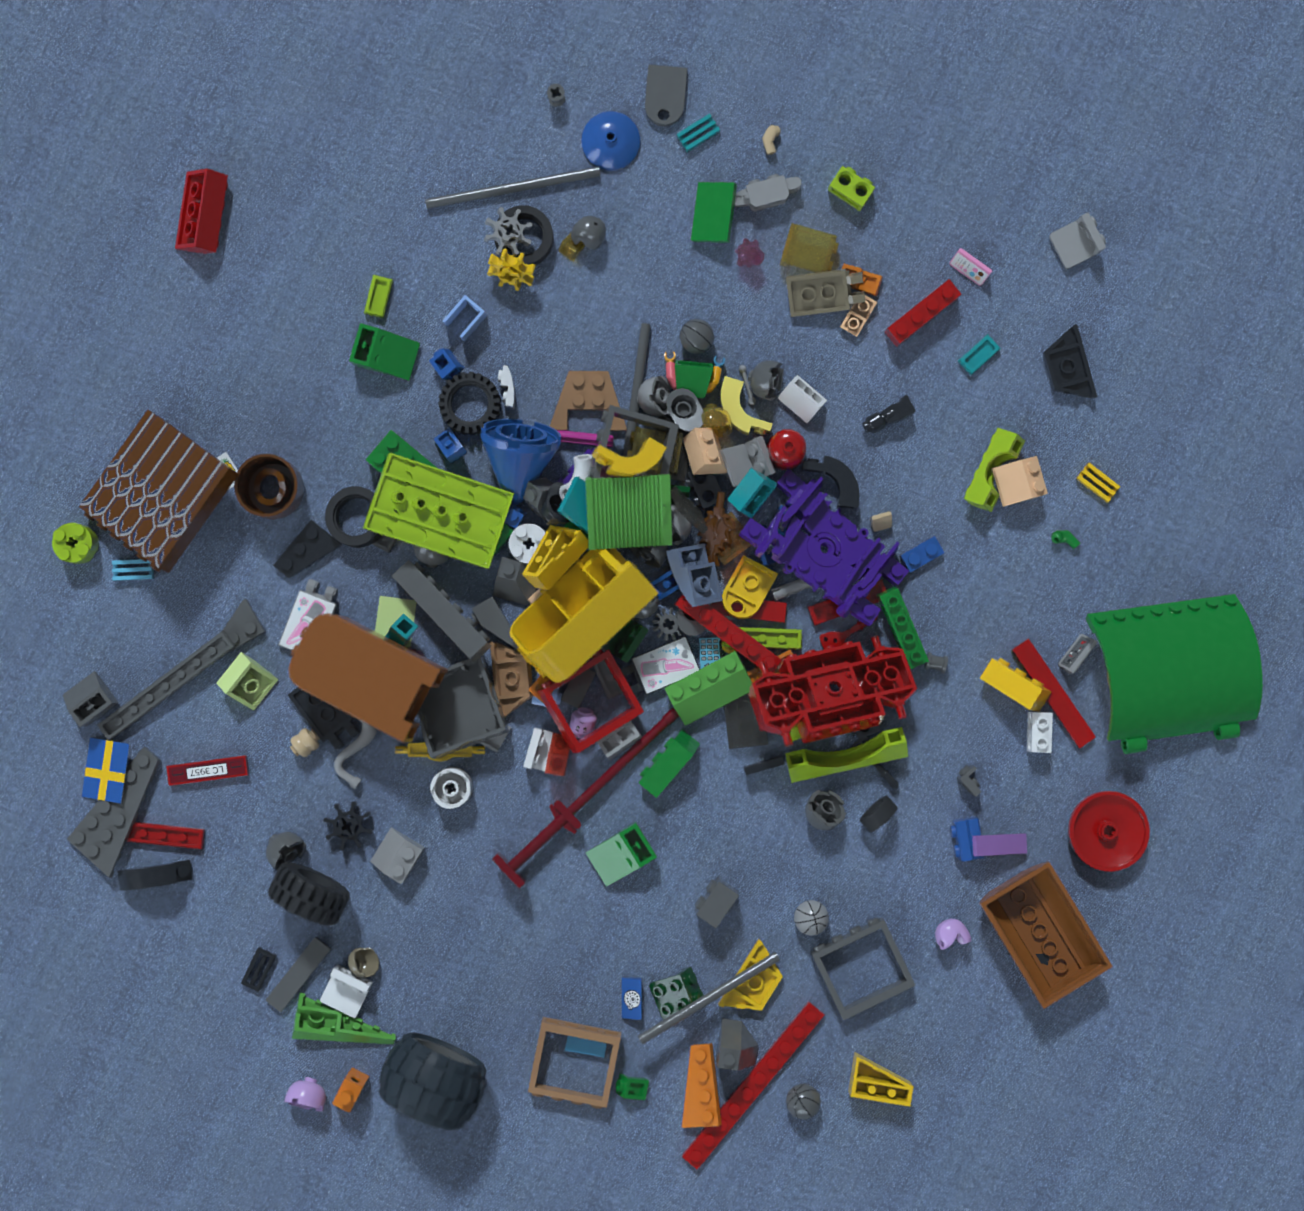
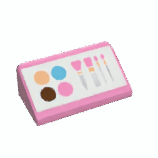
(970, 267)

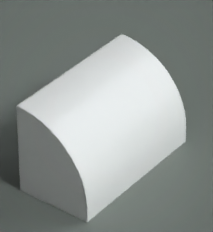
(802, 399)

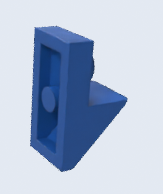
(450, 445)

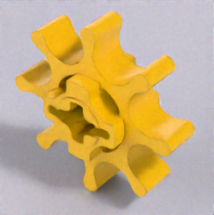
(511, 269)

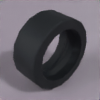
(878, 813)

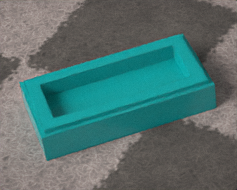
(979, 354)

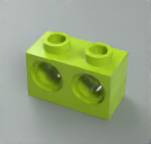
(848, 192)

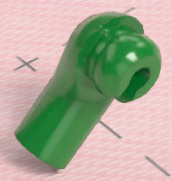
(1062, 536)

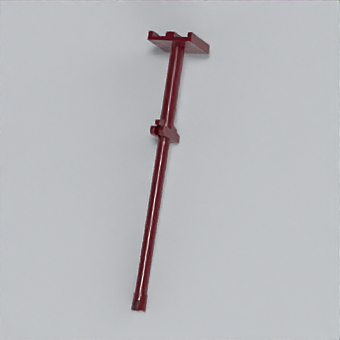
(565, 816)

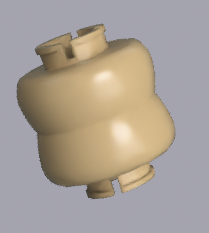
(304, 742)

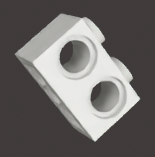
(1039, 732)

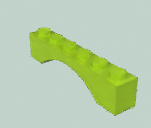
(811, 764)

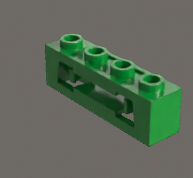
(902, 626)

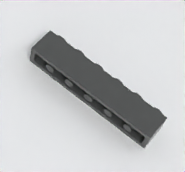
(444, 614)

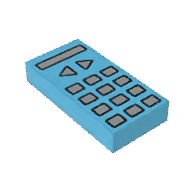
(708, 651)

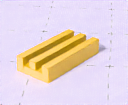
(1115, 486)

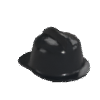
(552, 504)

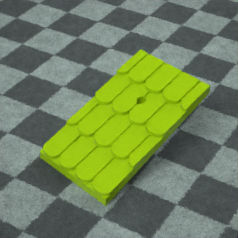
(455, 512)

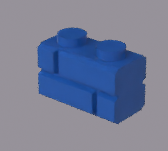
(963, 831)

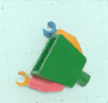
(694, 376)

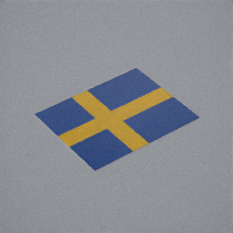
(105, 770)

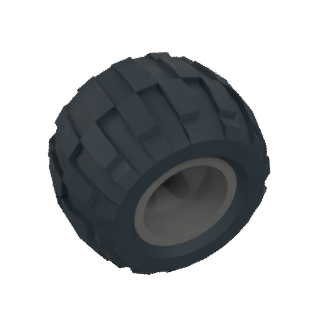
(432, 1081)

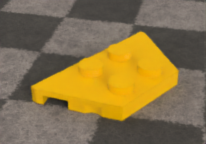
(758, 989)

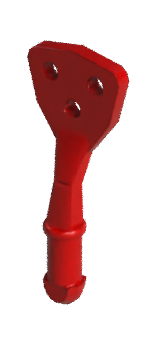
(840, 636)

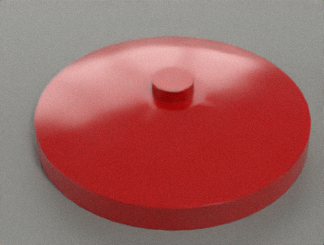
(1108, 831)

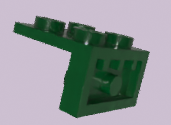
(626, 640)

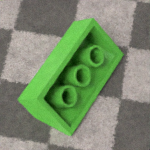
(709, 688)

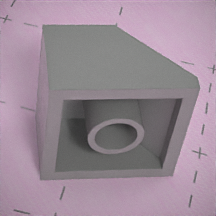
(397, 855)

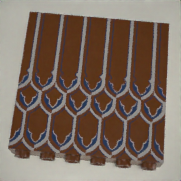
(157, 492)

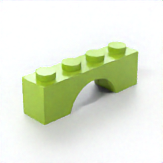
(1003, 447)

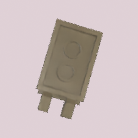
(823, 292)

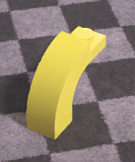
(740, 420)

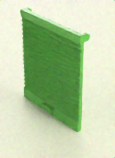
(628, 511)

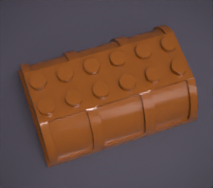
(1039, 917)

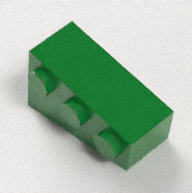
(668, 763)

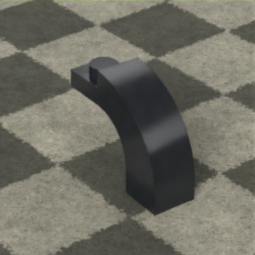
(844, 478)
(154, 875)

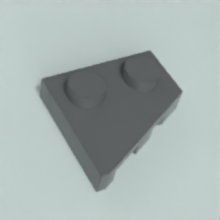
(243, 625)

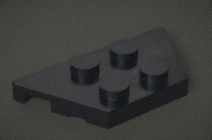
(1069, 365)

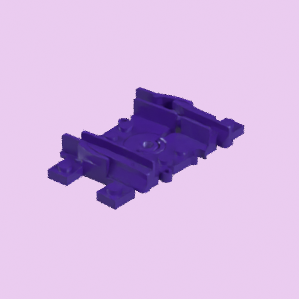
(844, 547)

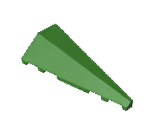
(323, 1023)

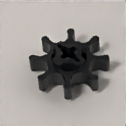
(343, 817)

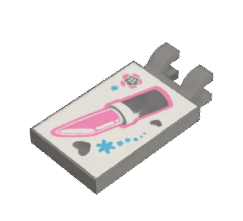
(305, 609)

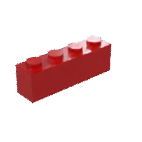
(923, 313)

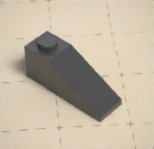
(492, 618)

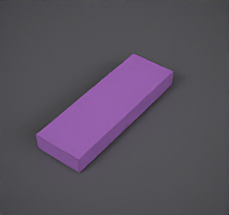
(999, 844)

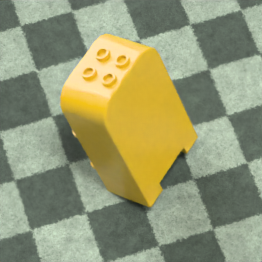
(580, 613)

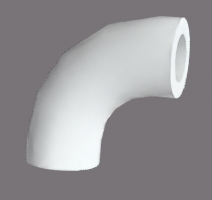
(581, 467)

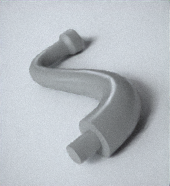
(366, 736)

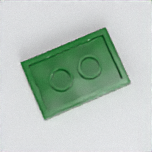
(713, 212)

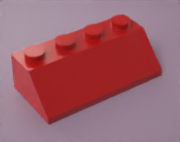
(201, 211)

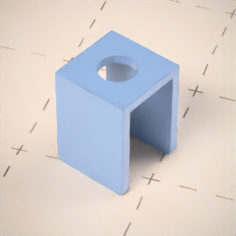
(457, 310)

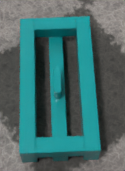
(712, 123)

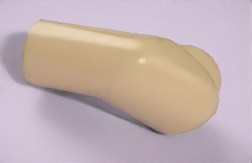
(768, 138)

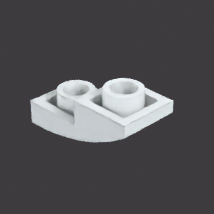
(507, 382)

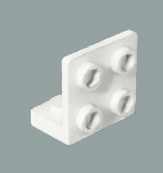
(538, 749)
(345, 991)

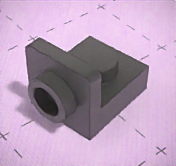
(970, 784)

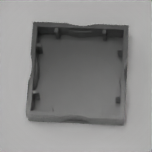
(461, 710)

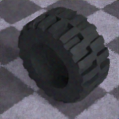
(308, 894)

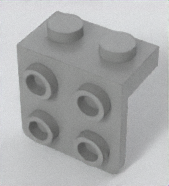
(1078, 241)

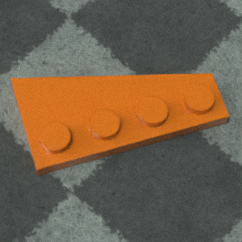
(701, 1094)

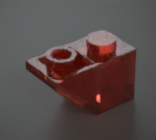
(557, 756)

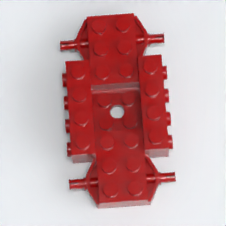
(803, 695)

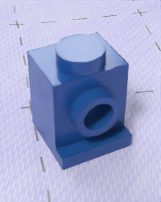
(440, 364)
(515, 516)

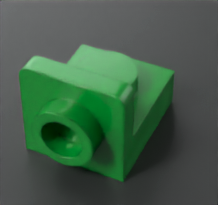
(632, 1087)

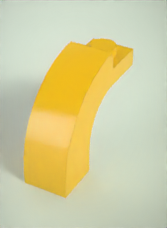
(619, 466)

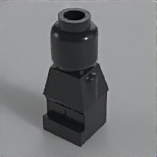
(890, 415)

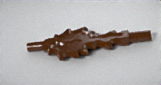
(718, 530)

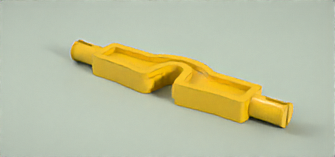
(421, 750)

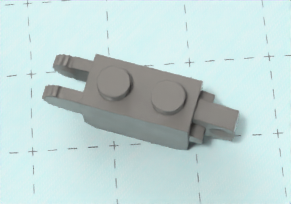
(767, 193)

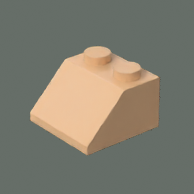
(704, 452)
(1019, 481)

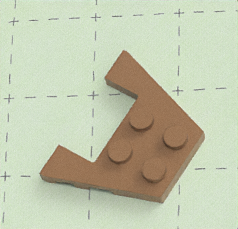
(586, 392)

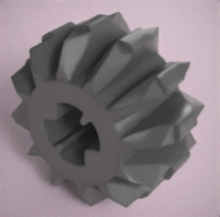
(665, 630)

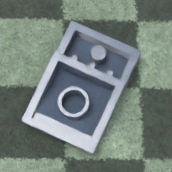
(695, 574)

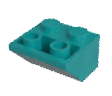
(751, 492)

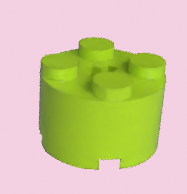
(65, 537)

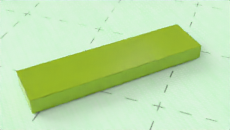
(774, 637)

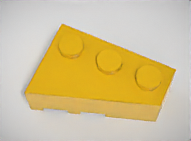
(554, 556)
(1015, 684)
(877, 1083)

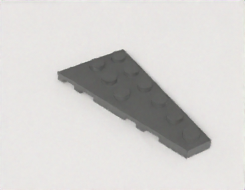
(108, 823)

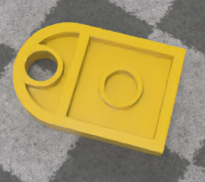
(748, 587)

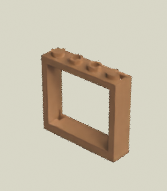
(579, 1031)

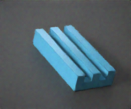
(115, 570)

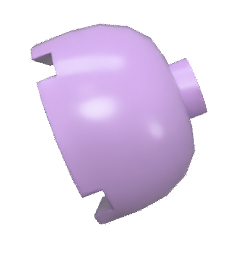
(306, 1095)

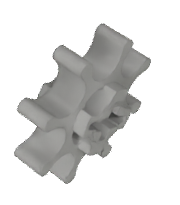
(500, 228)

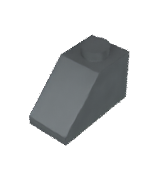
(536, 494)

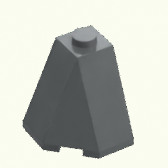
(735, 1046)

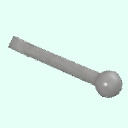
(751, 400)

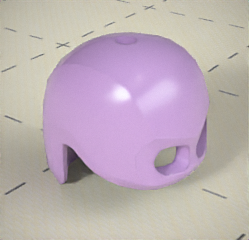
(949, 931)

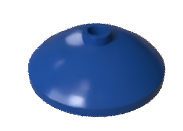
(612, 153)

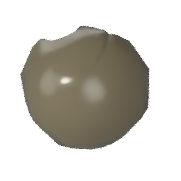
(363, 962)

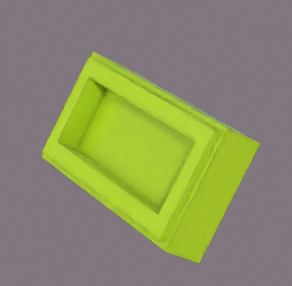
(378, 296)

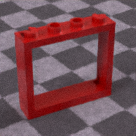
(579, 745)

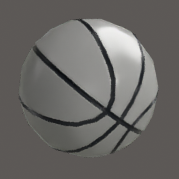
(811, 917)

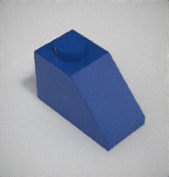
(665, 585)

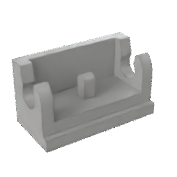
(619, 740)

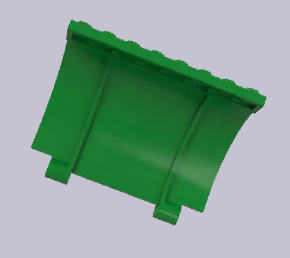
(1179, 669)

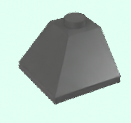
(511, 583)

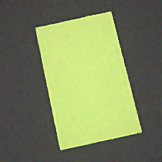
(390, 610)

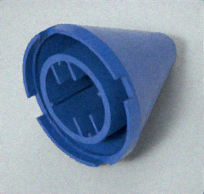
(518, 452)

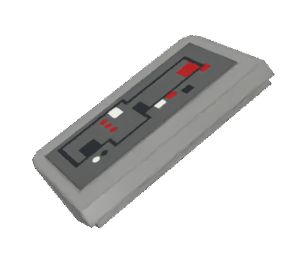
(1077, 653)

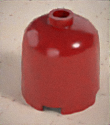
(787, 449)

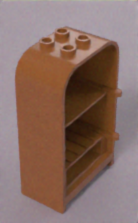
(364, 674)

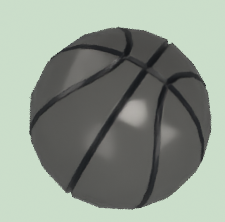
(696, 336)
(803, 1101)

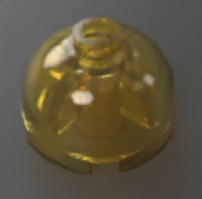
(717, 419)

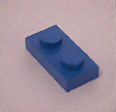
(922, 554)

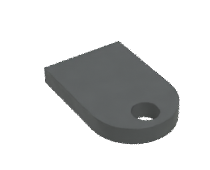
(665, 93)

